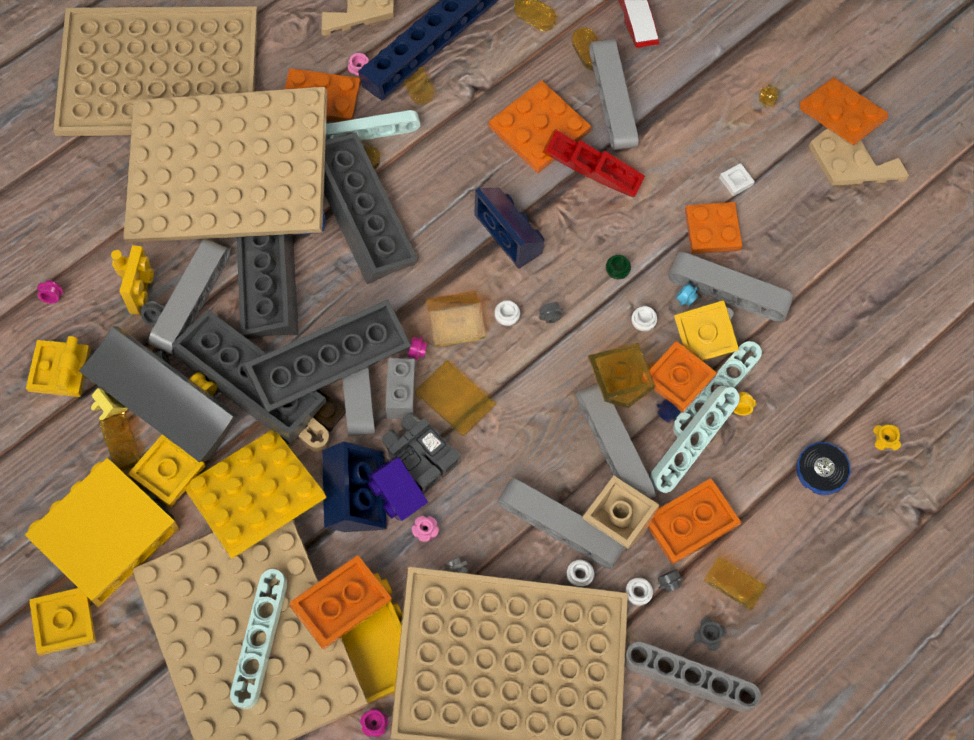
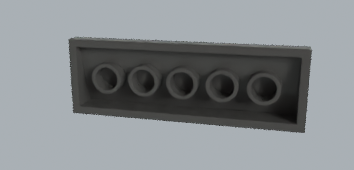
(364, 210)
(267, 285)
(219, 354)
(326, 356)
(159, 394)

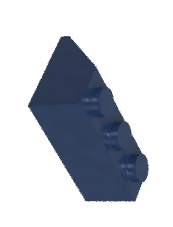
(508, 225)
(349, 500)

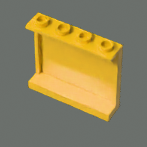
(102, 531)
(375, 649)

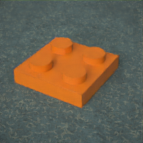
(713, 228)
(681, 376)

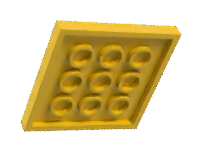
(253, 492)

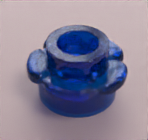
(667, 411)

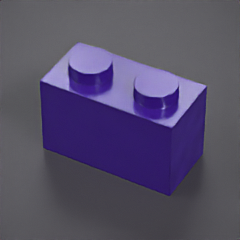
(397, 489)

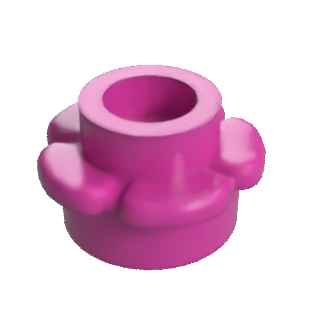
(49, 291)
(417, 348)
(374, 715)

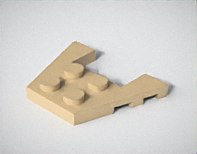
(357, 12)
(852, 164)

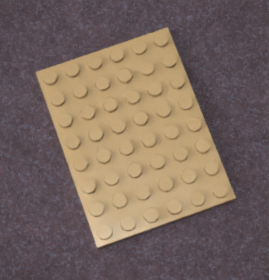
(148, 54)
(227, 165)
(201, 616)
(508, 660)

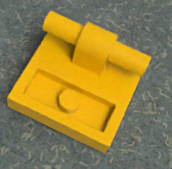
(135, 276)
(57, 367)

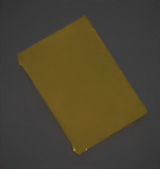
(455, 398)

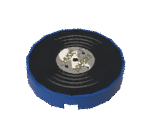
(823, 468)

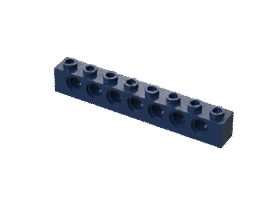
(419, 44)

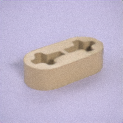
(317, 429)

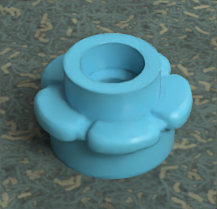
(687, 295)

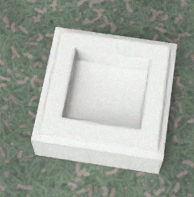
(736, 179)

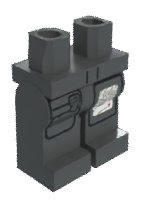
(422, 452)

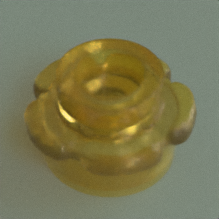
(768, 96)

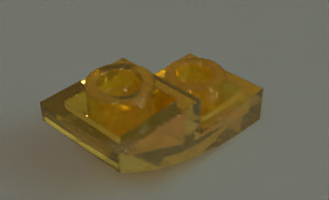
(120, 441)

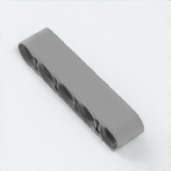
(613, 94)
(731, 287)
(189, 294)
(358, 401)
(614, 440)
(559, 523)
(705, 675)

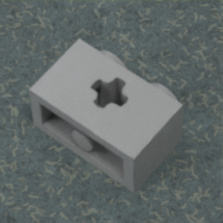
(400, 388)

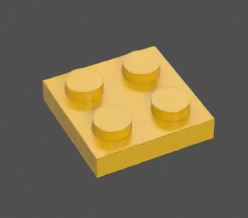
(707, 331)
(166, 470)
(62, 621)

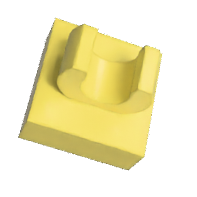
(107, 403)

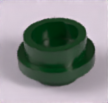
(618, 267)

